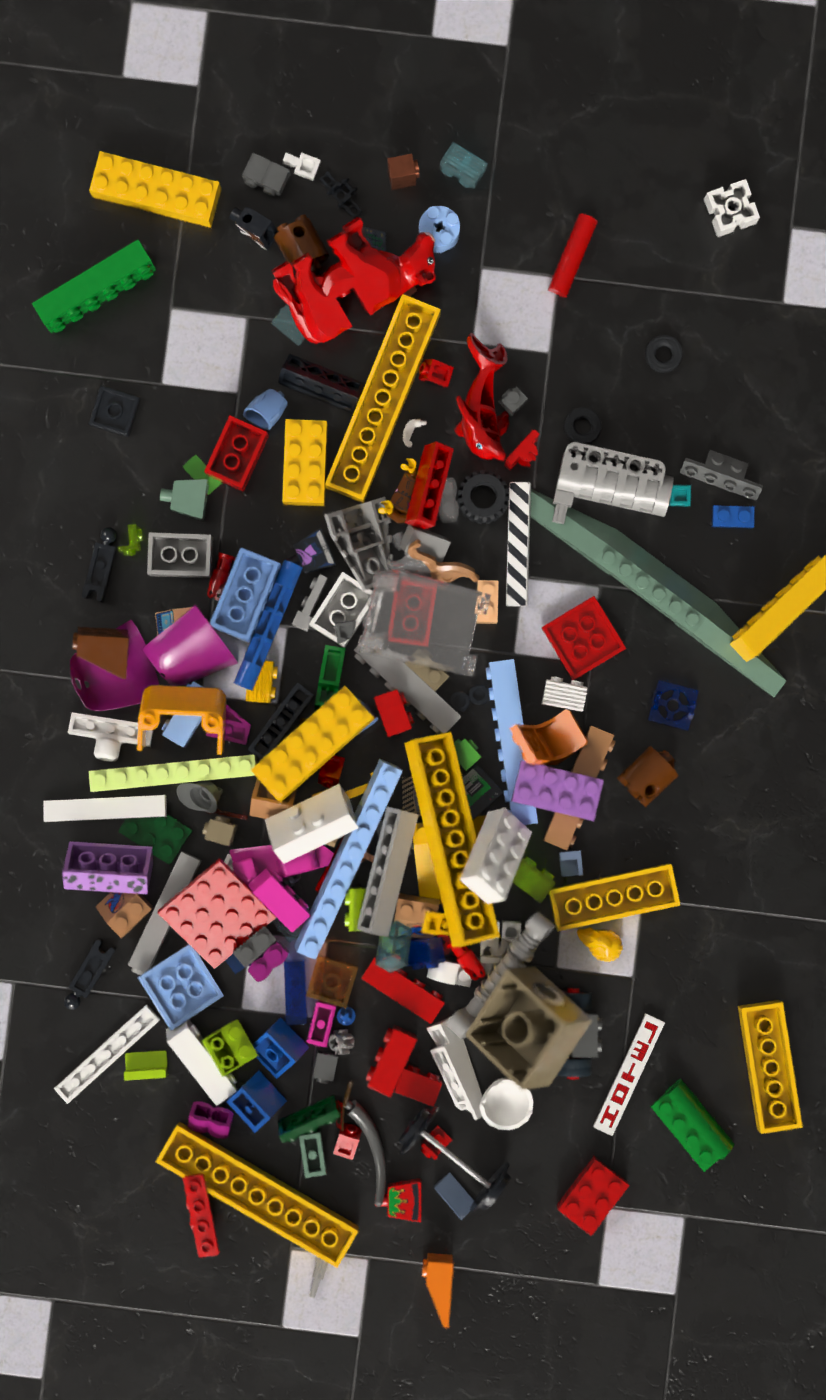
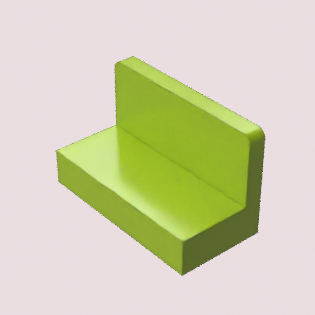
(146, 1065)

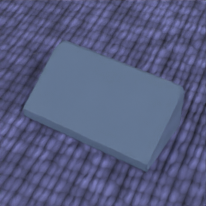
(454, 1195)

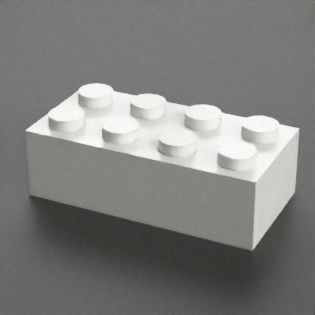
(496, 855)

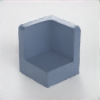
(570, 863)

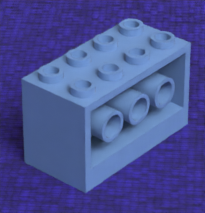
(245, 595)

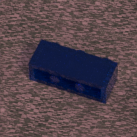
(295, 991)

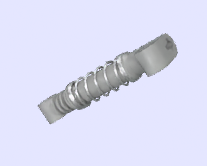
(521, 950)

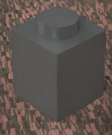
(325, 1067)

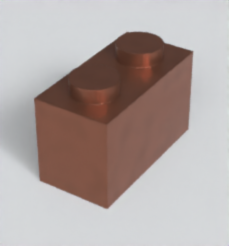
(403, 171)

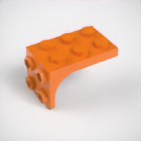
(549, 741)

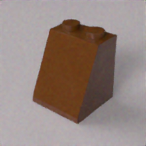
(103, 648)

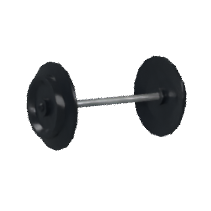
(491, 1189)

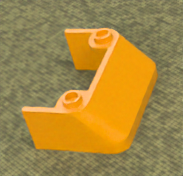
(183, 700)

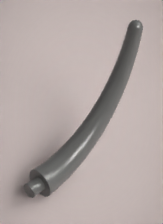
(368, 1127)

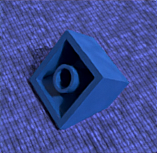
(279, 1048)

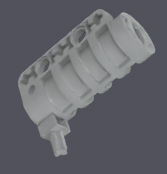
(609, 483)

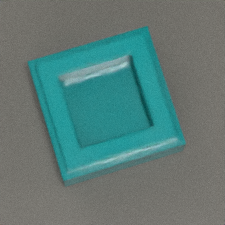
(680, 495)

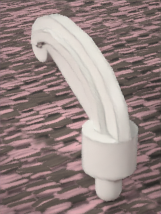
(409, 428)

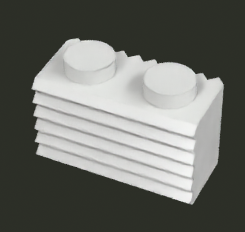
(564, 695)

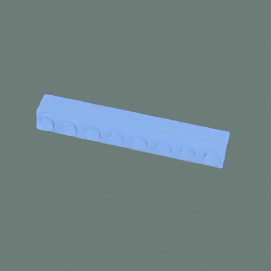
(508, 713)

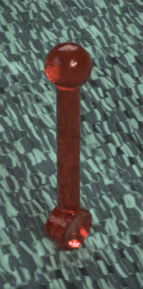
(230, 814)

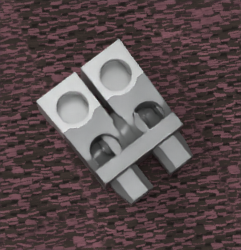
(493, 948)

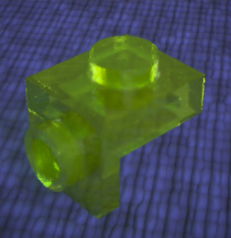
(135, 537)

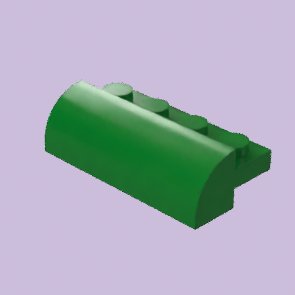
(692, 1125)

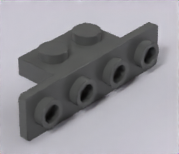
(724, 473)

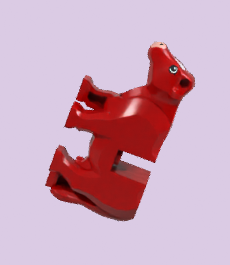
(371, 273)

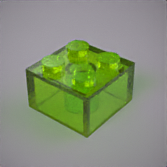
(532, 880)

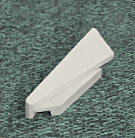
(456, 1068)

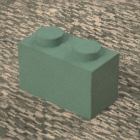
(313, 1154)

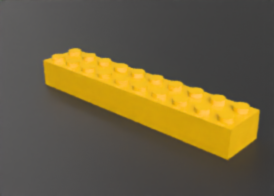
(382, 398)
(449, 836)
(259, 1195)

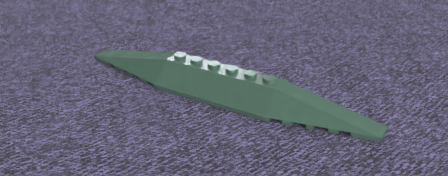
(656, 585)

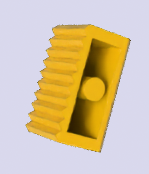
(263, 689)

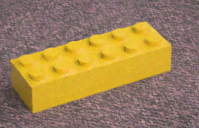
(155, 189)
(781, 610)
(312, 744)
(614, 897)
(770, 1066)

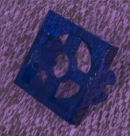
(691, 695)

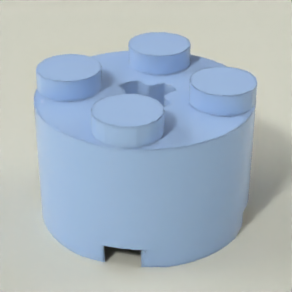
(441, 217)

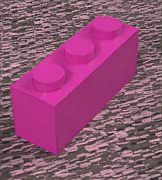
(280, 899)

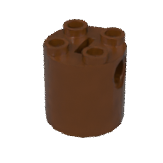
(299, 239)
(649, 775)

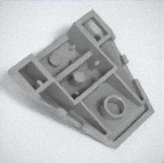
(362, 539)

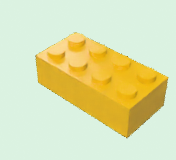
(305, 462)

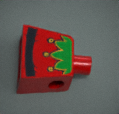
(404, 1200)

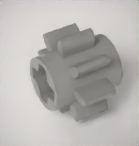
(341, 1041)

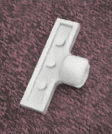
(108, 734)

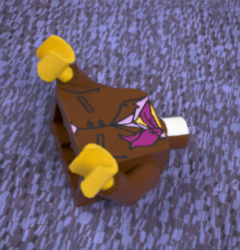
(399, 503)

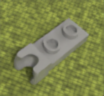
(303, 618)

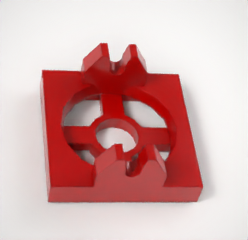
(524, 452)

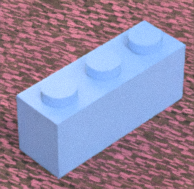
(181, 727)

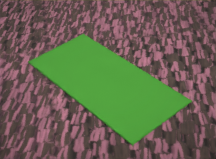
(196, 469)

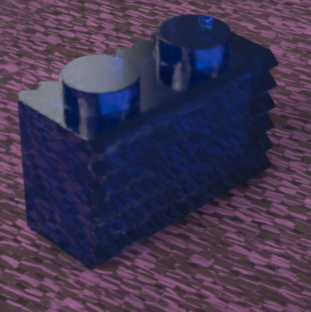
(426, 952)

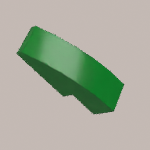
(330, 674)

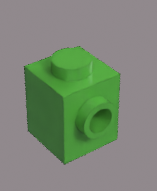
(466, 753)

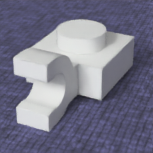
(304, 166)

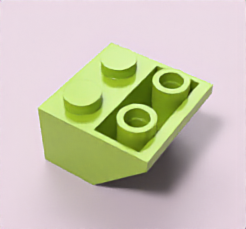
(355, 901)
(229, 1047)

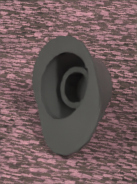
(200, 796)

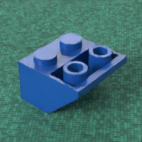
(256, 1101)

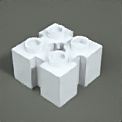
(737, 197)

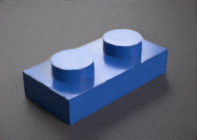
(733, 516)

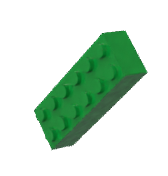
(94, 286)

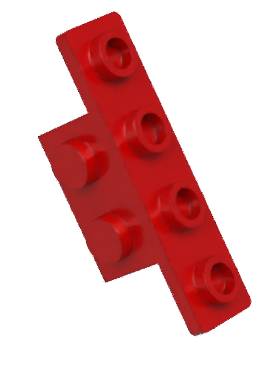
(200, 1215)

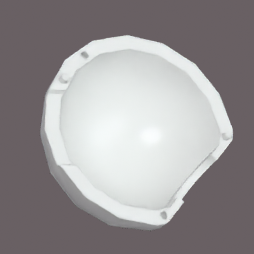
(506, 1105)

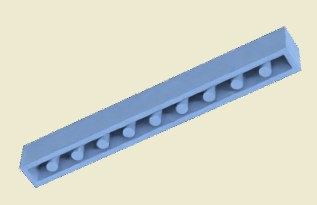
(347, 859)

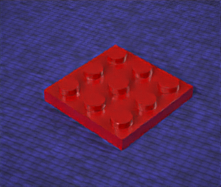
(583, 638)

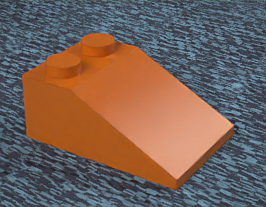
(438, 1274)

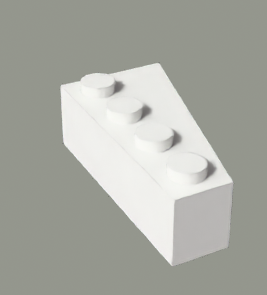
(188, 1046)

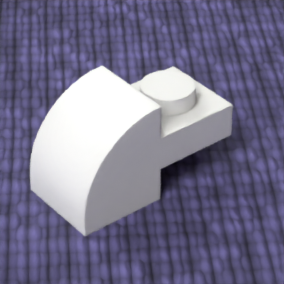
(450, 973)

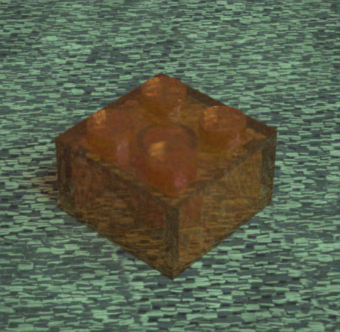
(332, 981)

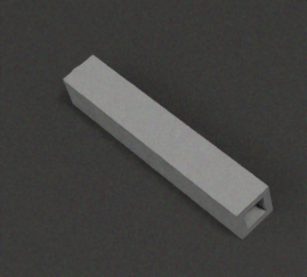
(157, 927)

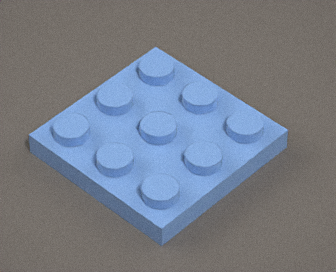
(180, 986)

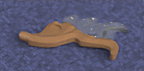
(427, 566)

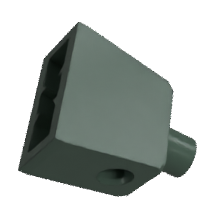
(187, 497)

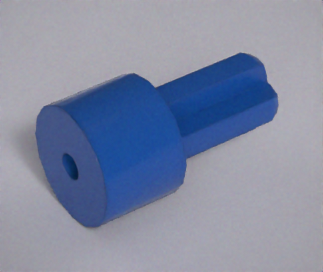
(346, 1015)

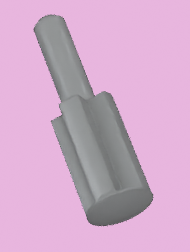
(318, 1275)

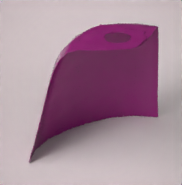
(188, 650)
(108, 690)

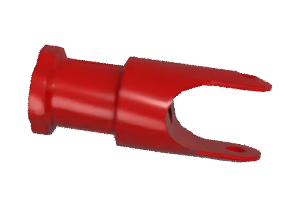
(220, 575)
(468, 961)

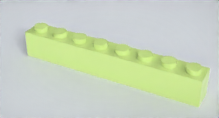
(172, 773)

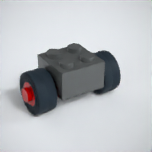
(580, 1061)

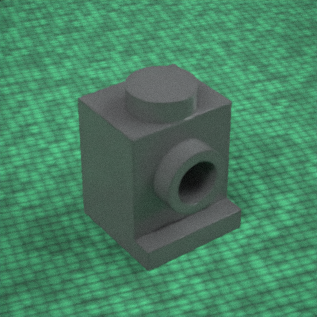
(513, 400)

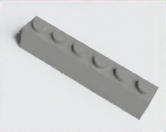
(416, 691)
(387, 872)

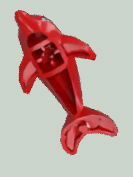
(479, 420)

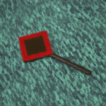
(340, 1121)

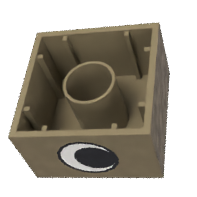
(528, 1027)

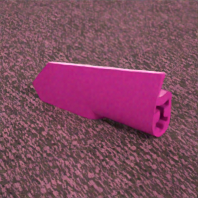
(253, 860)

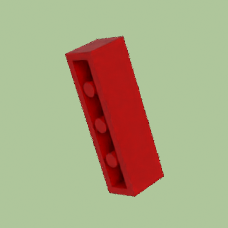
(429, 485)
(405, 991)

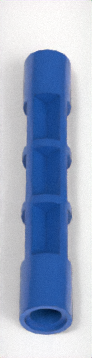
(268, 625)

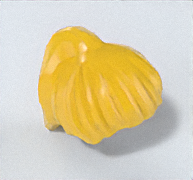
(601, 943)

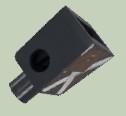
(254, 226)

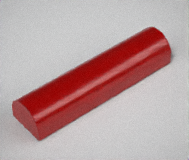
(572, 255)

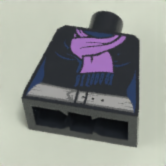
(313, 553)

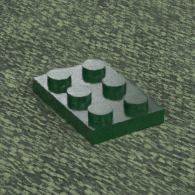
(163, 834)
(308, 1119)

